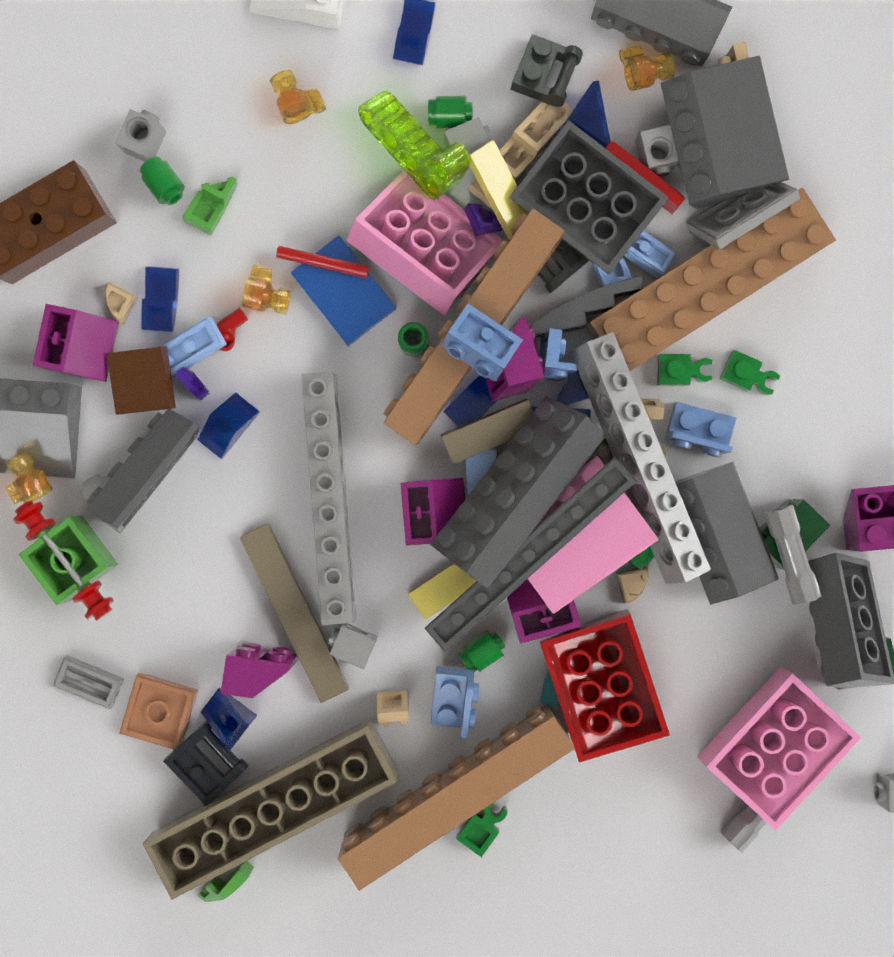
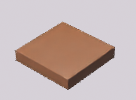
(158, 711)

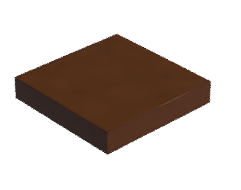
(141, 380)

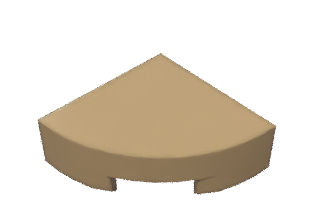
(119, 302)
(632, 583)

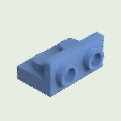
(481, 343)
(551, 350)
(701, 429)
(453, 698)

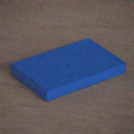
(346, 301)

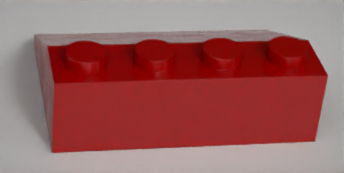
(604, 686)

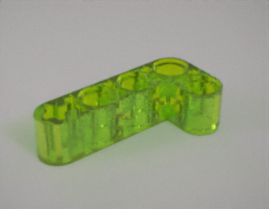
(412, 147)

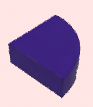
(482, 220)
(192, 382)

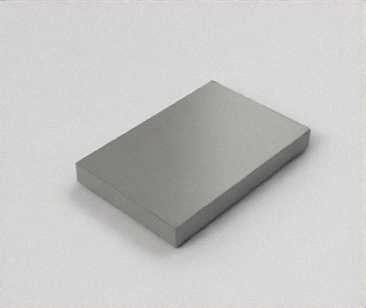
(740, 214)

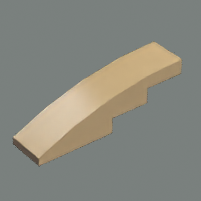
(529, 141)

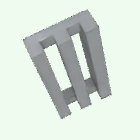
(91, 670)

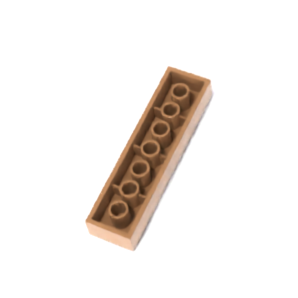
(712, 282)
(496, 297)
(453, 795)

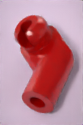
(228, 325)

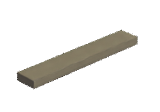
(294, 613)

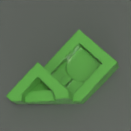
(209, 205)
(220, 890)

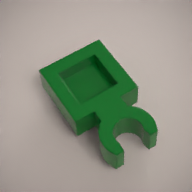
(678, 370)
(744, 373)
(480, 830)

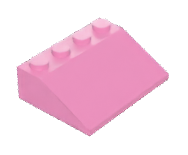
(423, 242)
(595, 551)
(778, 747)

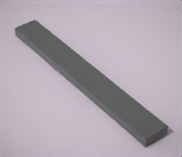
(536, 550)

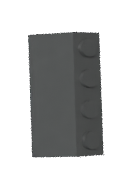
(670, 26)
(143, 470)
(726, 533)
(849, 624)

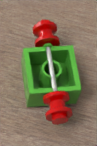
(66, 559)

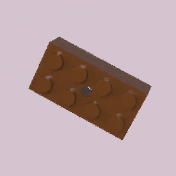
(49, 220)

